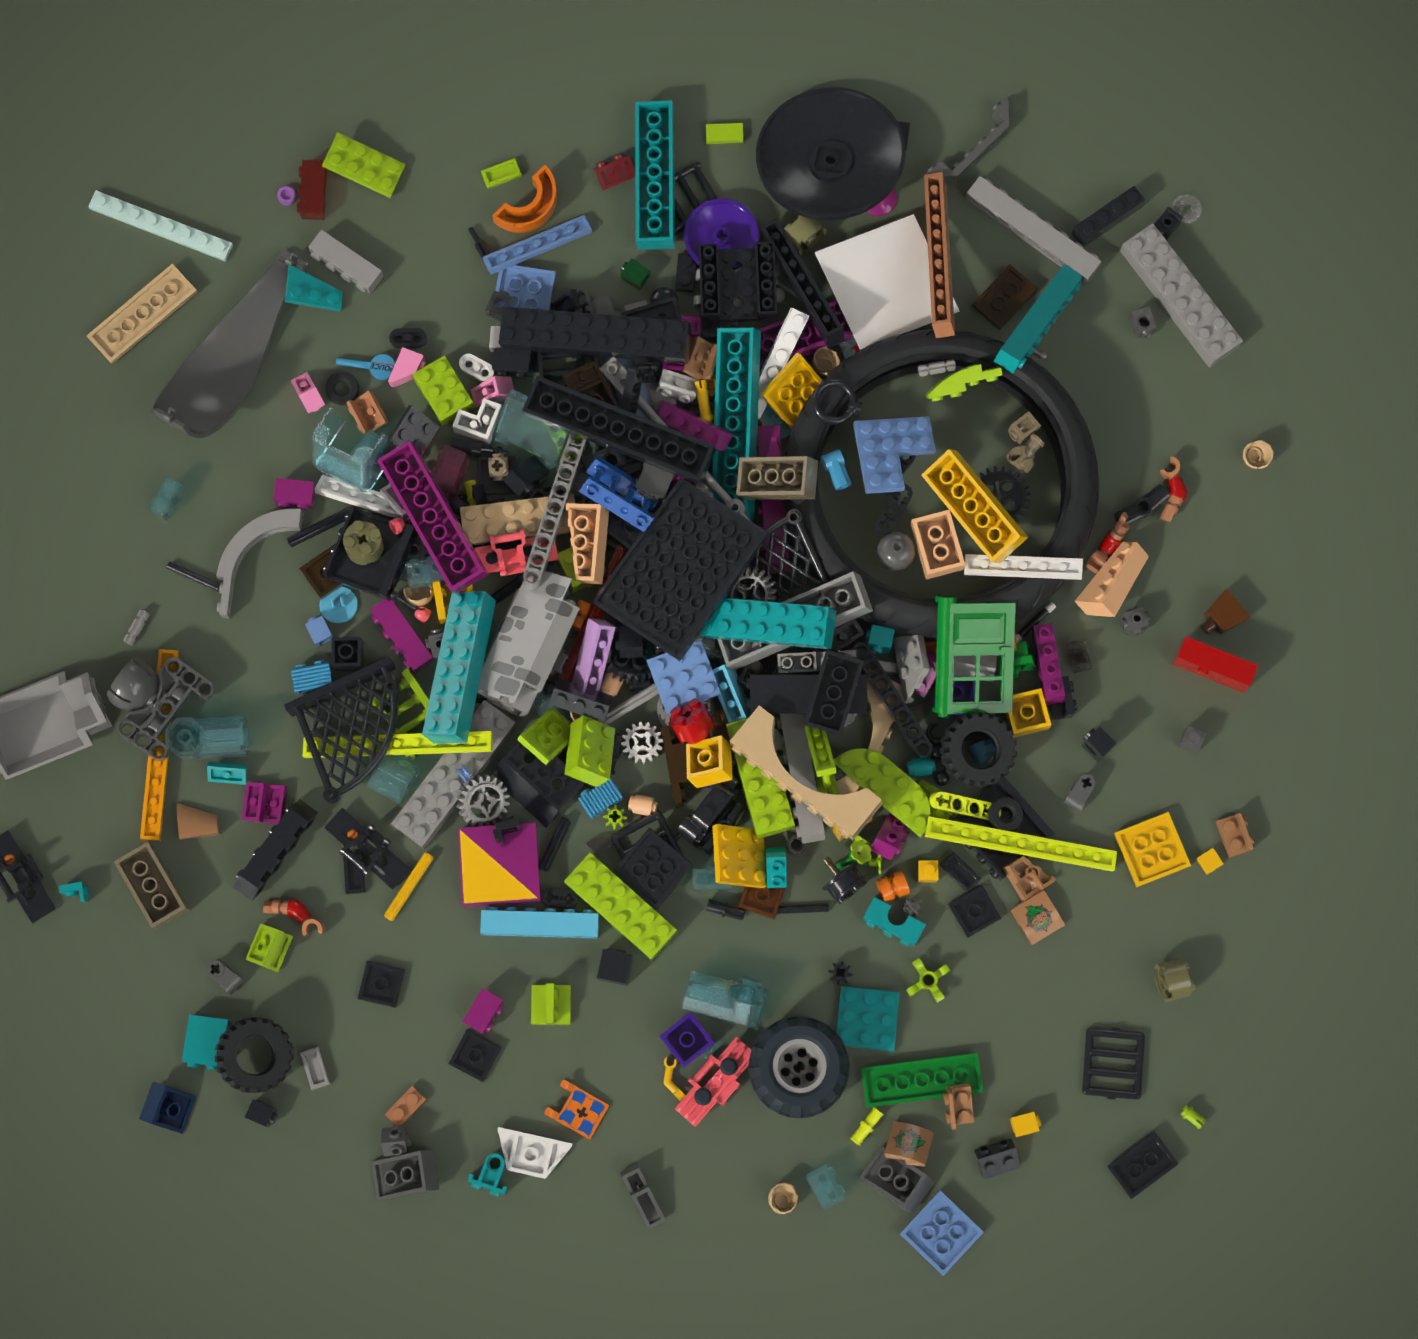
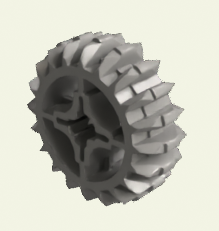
(759, 580)

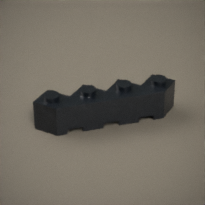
(279, 843)

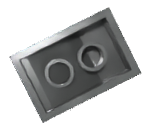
(405, 1175)
(897, 1181)

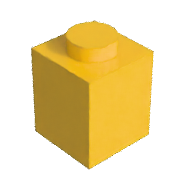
(927, 871)
(1025, 1124)

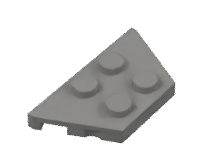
(911, 663)

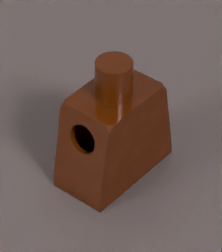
(1224, 614)

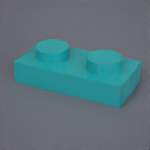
(227, 773)

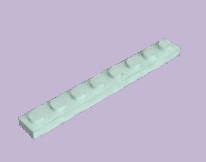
(160, 226)

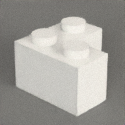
(478, 426)

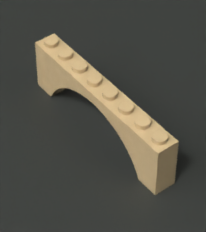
(880, 728)
(844, 811)

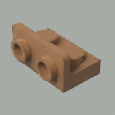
(1235, 835)
(959, 1105)

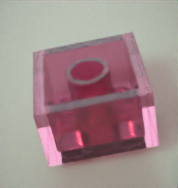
(450, 469)

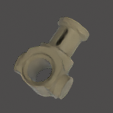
(1023, 456)
(498, 467)

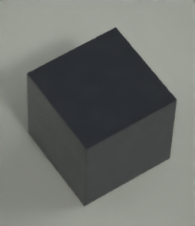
(347, 653)
(614, 966)

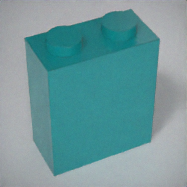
(201, 1040)

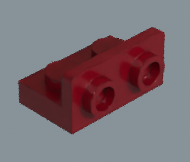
(614, 171)

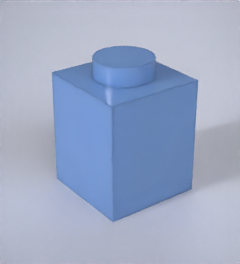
(319, 630)

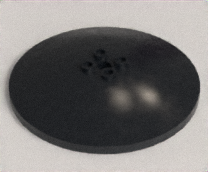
(827, 126)

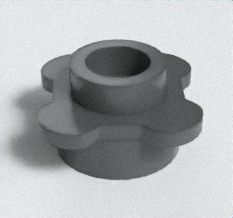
(911, 908)

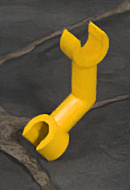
(668, 1080)

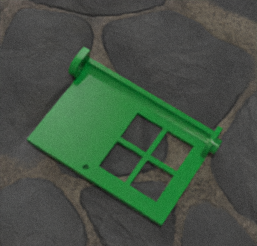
(973, 631)

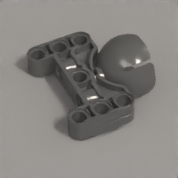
(138, 689)

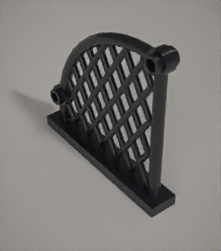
(809, 547)
(331, 691)

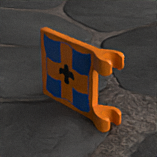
(581, 1111)

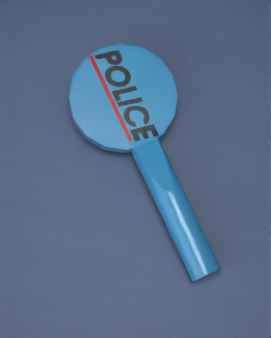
(380, 366)

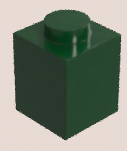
(634, 273)

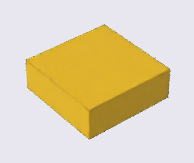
(1209, 861)

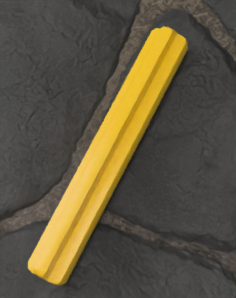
(408, 886)

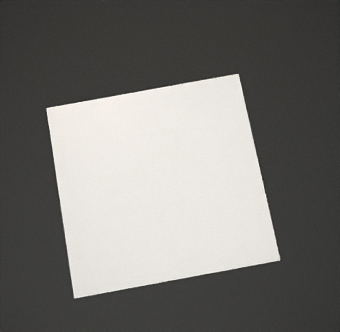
(881, 280)

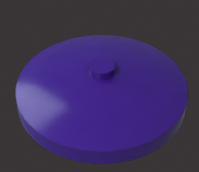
(720, 223)

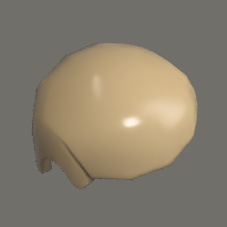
(825, 361)
(1258, 454)
(419, 596)
(783, 1198)

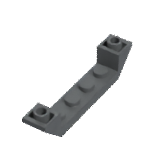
(1001, 117)

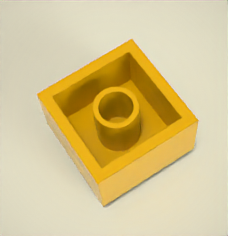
(1028, 713)
(709, 762)

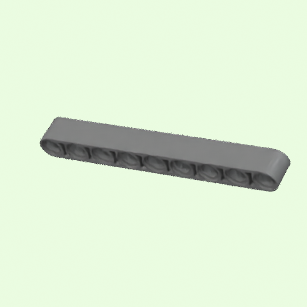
(554, 518)

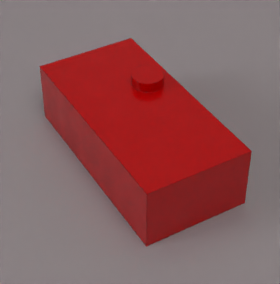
(1215, 664)

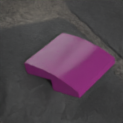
(264, 803)

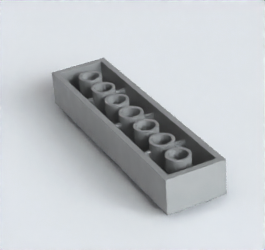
(1181, 295)
(843, 594)
(438, 792)

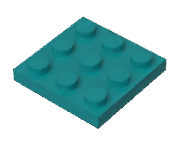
(868, 1018)

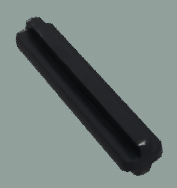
(554, 844)

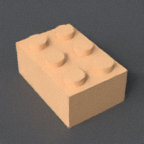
(937, 544)

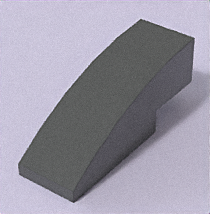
(642, 1196)

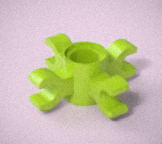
(937, 994)

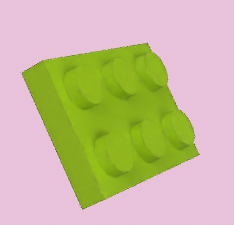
(547, 736)

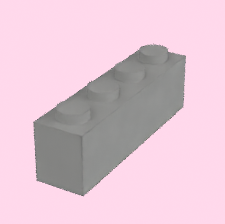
(345, 261)

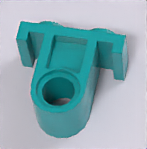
(776, 867)
(490, 1177)

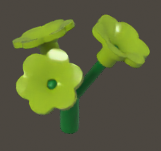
(861, 853)

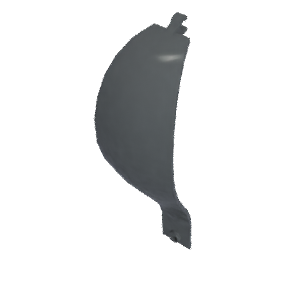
(227, 362)

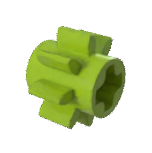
(611, 813)

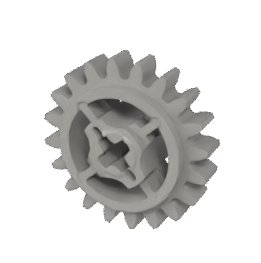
(495, 800)

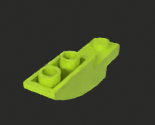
(955, 382)

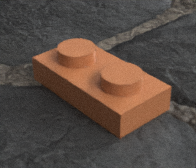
(405, 1106)

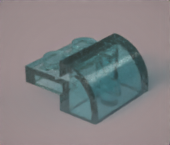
(393, 777)

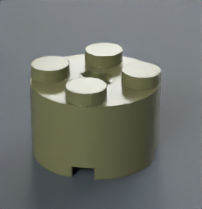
(805, 234)
(360, 533)
(1174, 980)

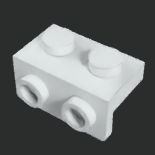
(677, 386)

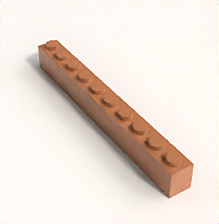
(939, 255)

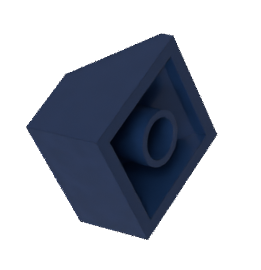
(167, 1107)

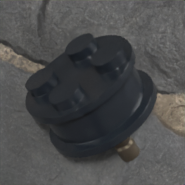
(843, 881)

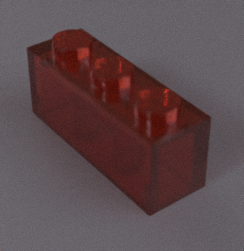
(312, 190)

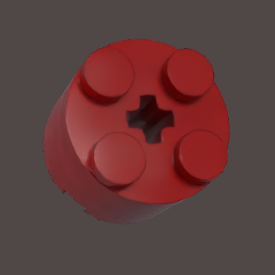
(691, 722)

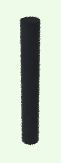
(193, 576)
(803, 909)

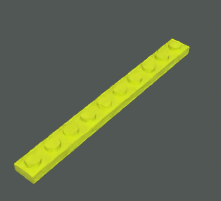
(410, 744)
(1020, 844)

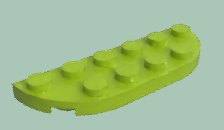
(887, 781)

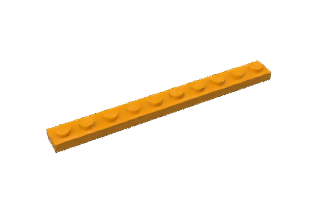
(157, 772)

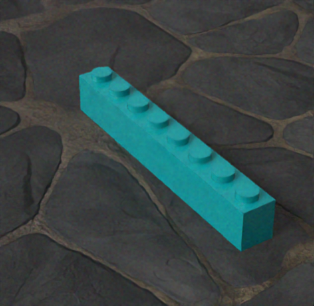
(1038, 319)

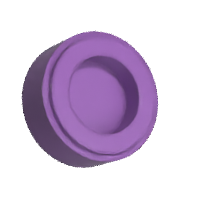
(286, 195)

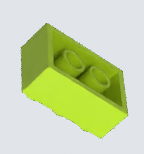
(443, 390)
(590, 751)

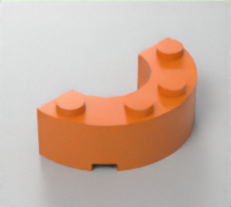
(534, 214)

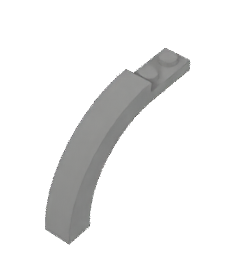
(243, 541)

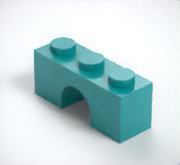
(878, 917)

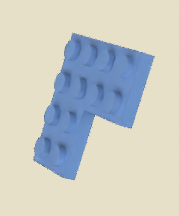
(883, 442)

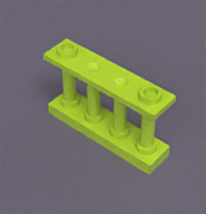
(418, 697)
(822, 760)

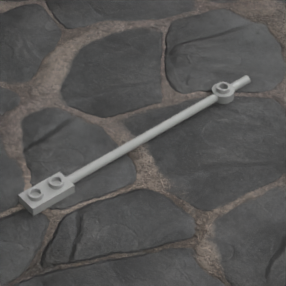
(617, 375)

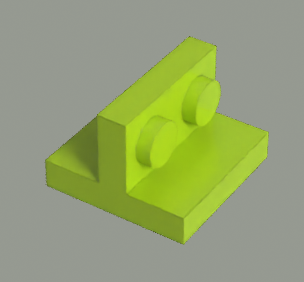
(269, 947)
(551, 1004)

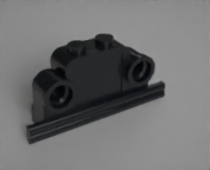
(699, 824)

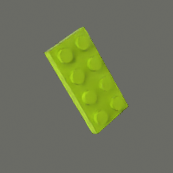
(363, 165)

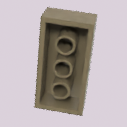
(777, 478)
(151, 886)

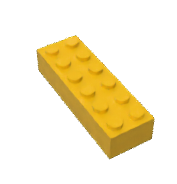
(974, 506)

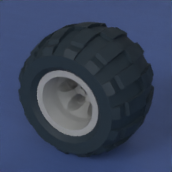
(829, 1074)

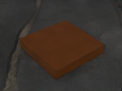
(761, 901)

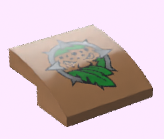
(1037, 917)
(909, 1143)

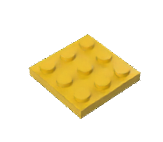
(791, 389)
(1152, 849)
(739, 856)

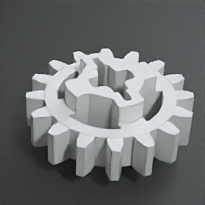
(636, 749)

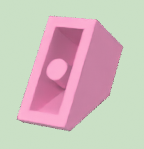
(406, 364)
(493, 389)
(307, 392)

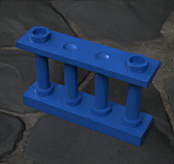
(623, 484)

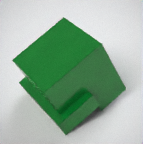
(1022, 659)

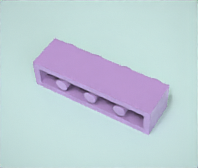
(593, 655)

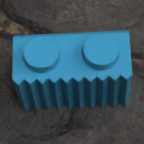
(311, 677)
(600, 798)

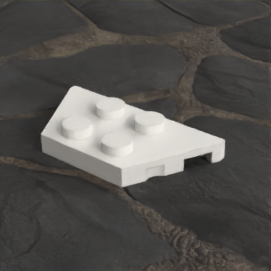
(531, 1153)

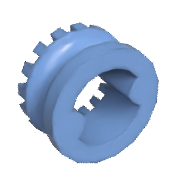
(464, 774)

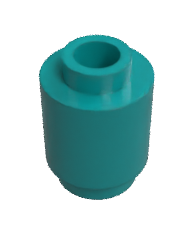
(920, 767)

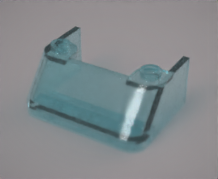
(357, 471)

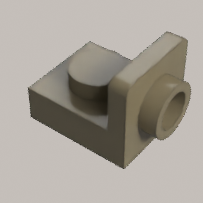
(1023, 428)

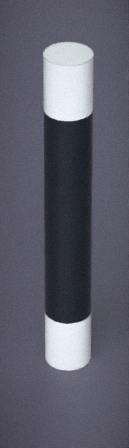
(1035, 621)

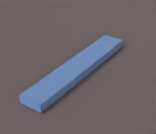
(537, 244)

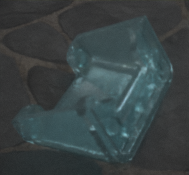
(529, 433)

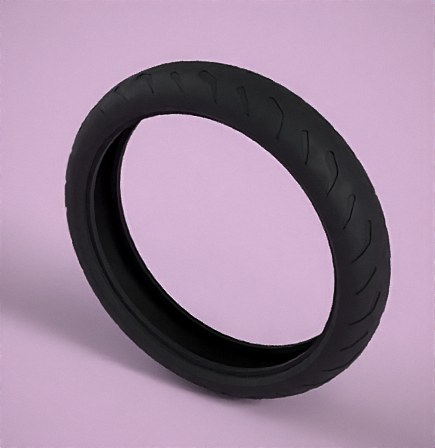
(1031, 387)

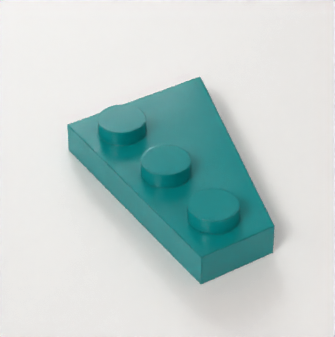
(310, 291)

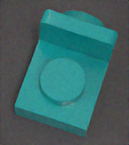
(71, 890)

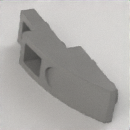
(803, 662)

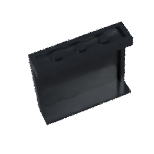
(377, 577)
(1031, 825)

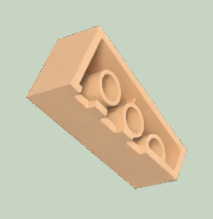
(588, 537)
(1113, 581)

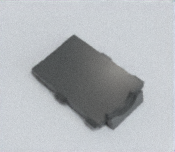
(653, 482)

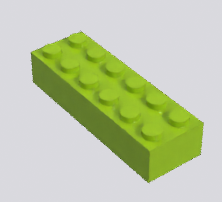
(765, 800)
(620, 906)

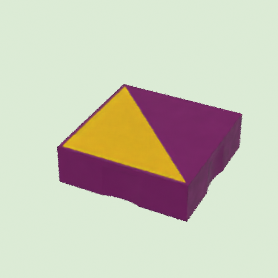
(499, 873)

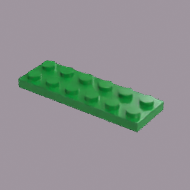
(919, 1079)

